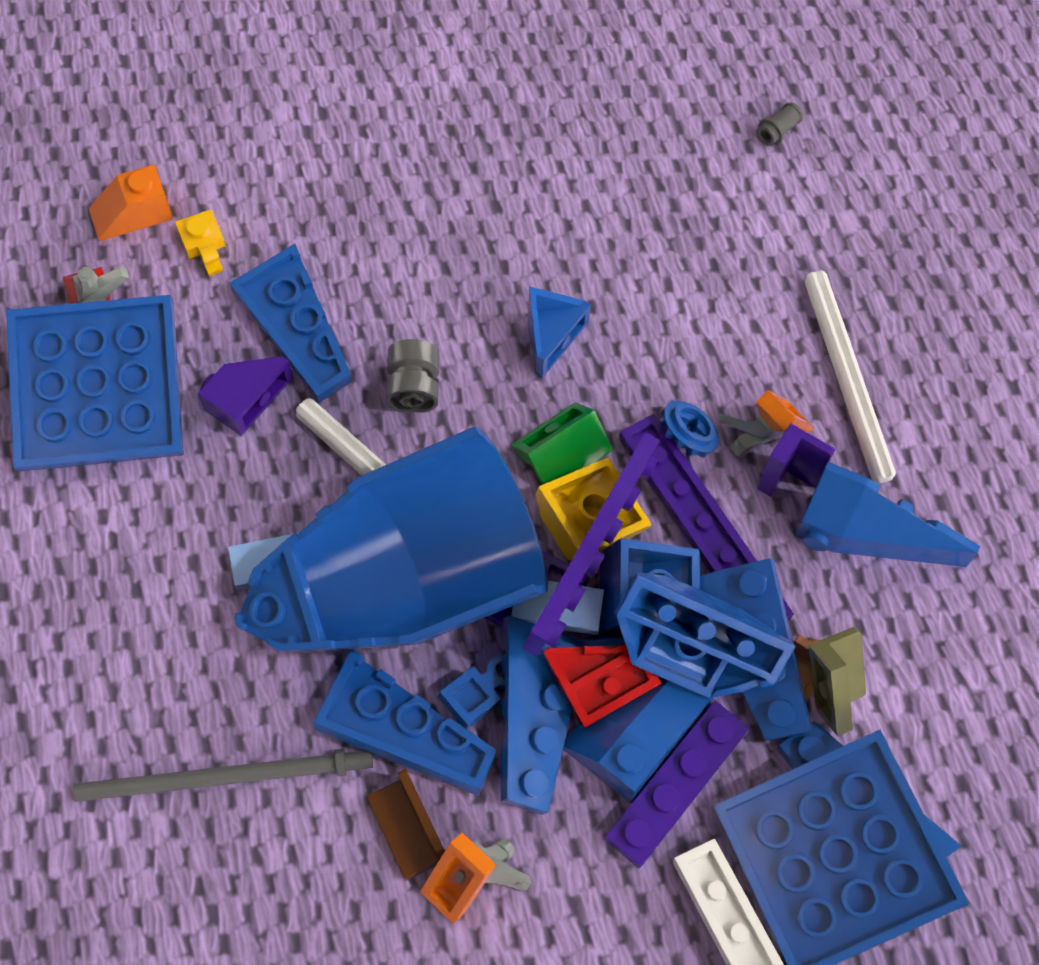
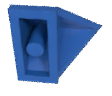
(553, 325)

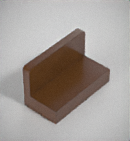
(406, 826)

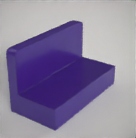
(798, 455)

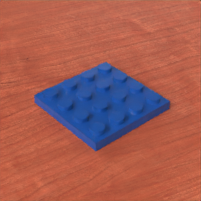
(94, 383)
(840, 854)

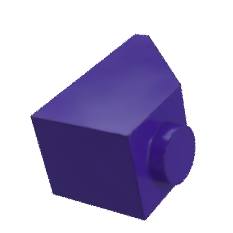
(244, 390)

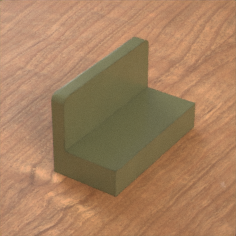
(838, 677)

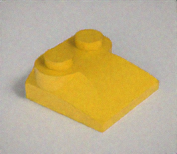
(574, 501)

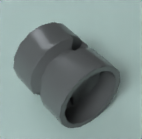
(413, 375)

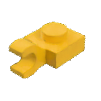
(202, 237)

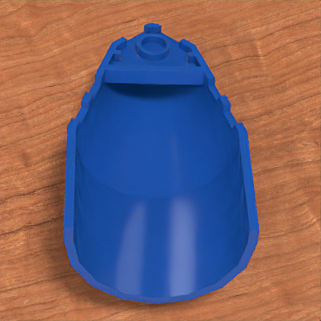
(402, 555)

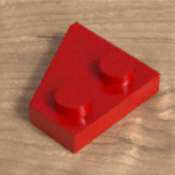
(597, 679)

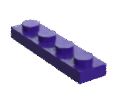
(676, 784)

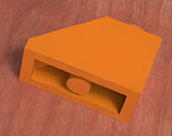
(130, 204)

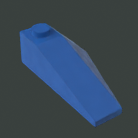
(855, 519)
(636, 738)

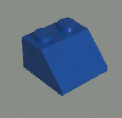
(630, 557)

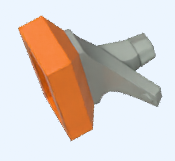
(774, 419)
(464, 872)

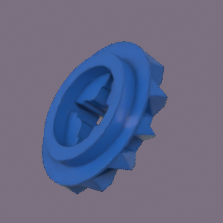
(700, 438)

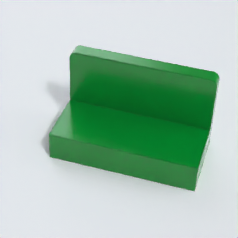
(564, 443)

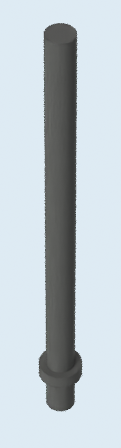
(338, 762)

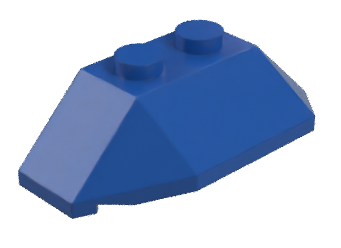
(698, 638)

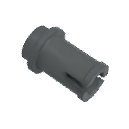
(773, 129)

